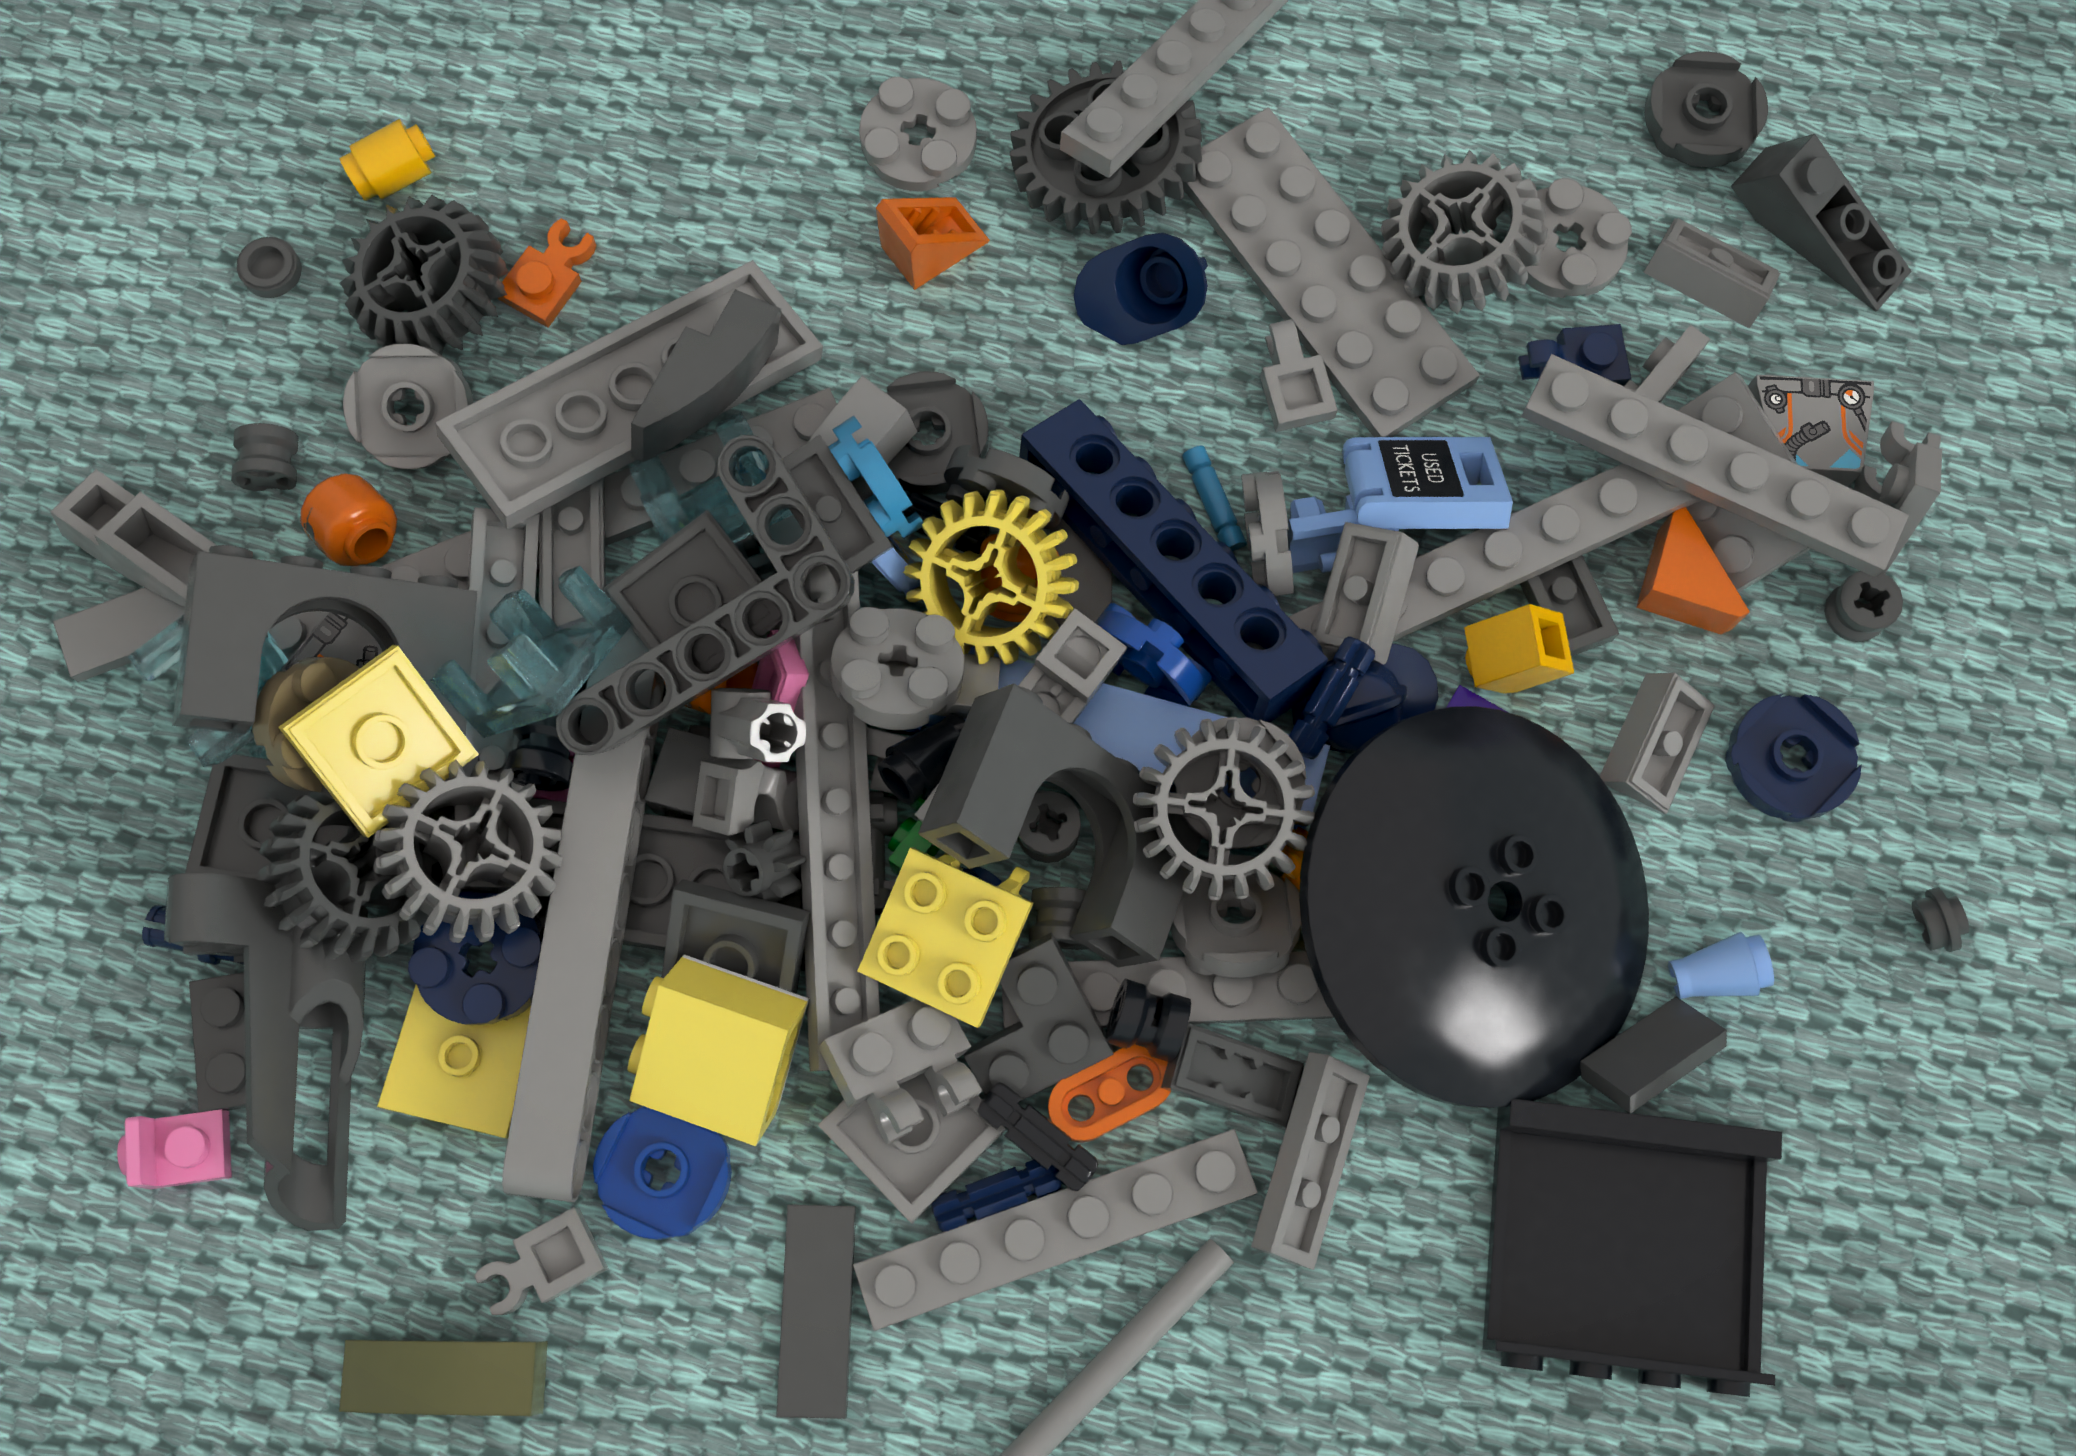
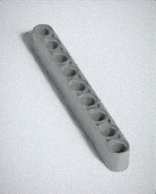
(581, 951)

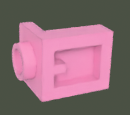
(175, 1149)

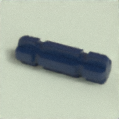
(1331, 696)
(994, 1195)

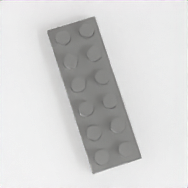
(1326, 276)
(576, 414)

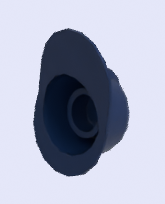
(1141, 288)
(1382, 698)

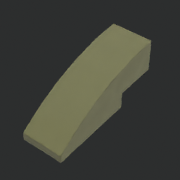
(444, 1377)

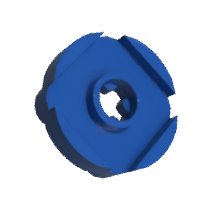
(1155, 657)
(626, 1184)

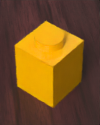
(1518, 649)

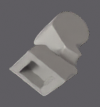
(743, 793)

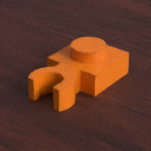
(544, 281)

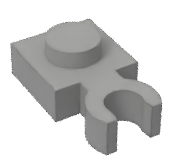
(552, 1261)

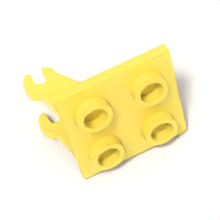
(947, 935)

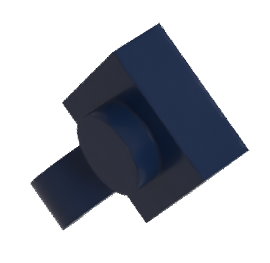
(1590, 347)

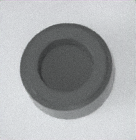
(269, 267)

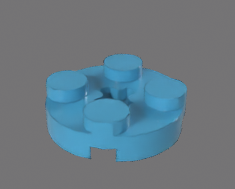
(888, 495)

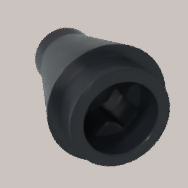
(918, 762)

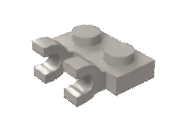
(1910, 482)
(896, 1047)

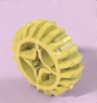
(1016, 587)

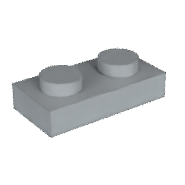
(1670, 363)

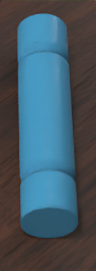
(1213, 497)

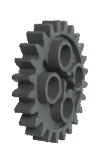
(1081, 192)

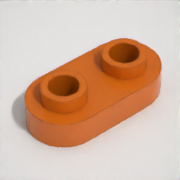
(1110, 1094)

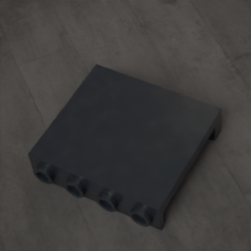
(1628, 1245)

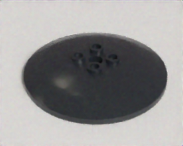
(1405, 922)

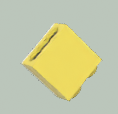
(716, 1048)

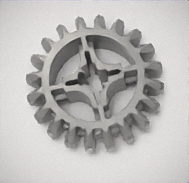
(1457, 201)
(1230, 751)
(493, 858)

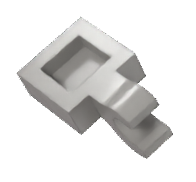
(1295, 385)

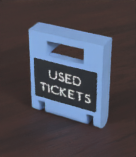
(1427, 483)

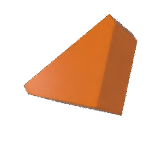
(926, 235)
(1688, 580)

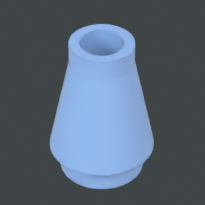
(1725, 968)

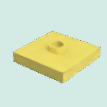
(376, 736)
(456, 1070)

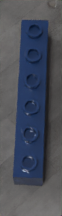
(1174, 591)

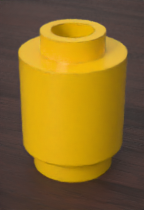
(388, 160)

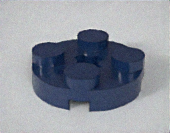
(1830, 757)
(487, 997)

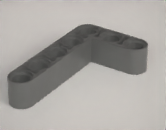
(729, 623)

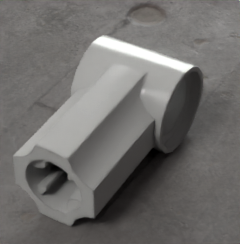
(753, 726)

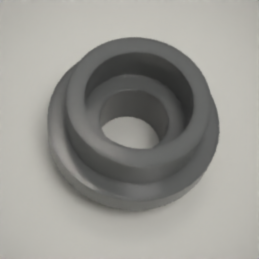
(1942, 919)

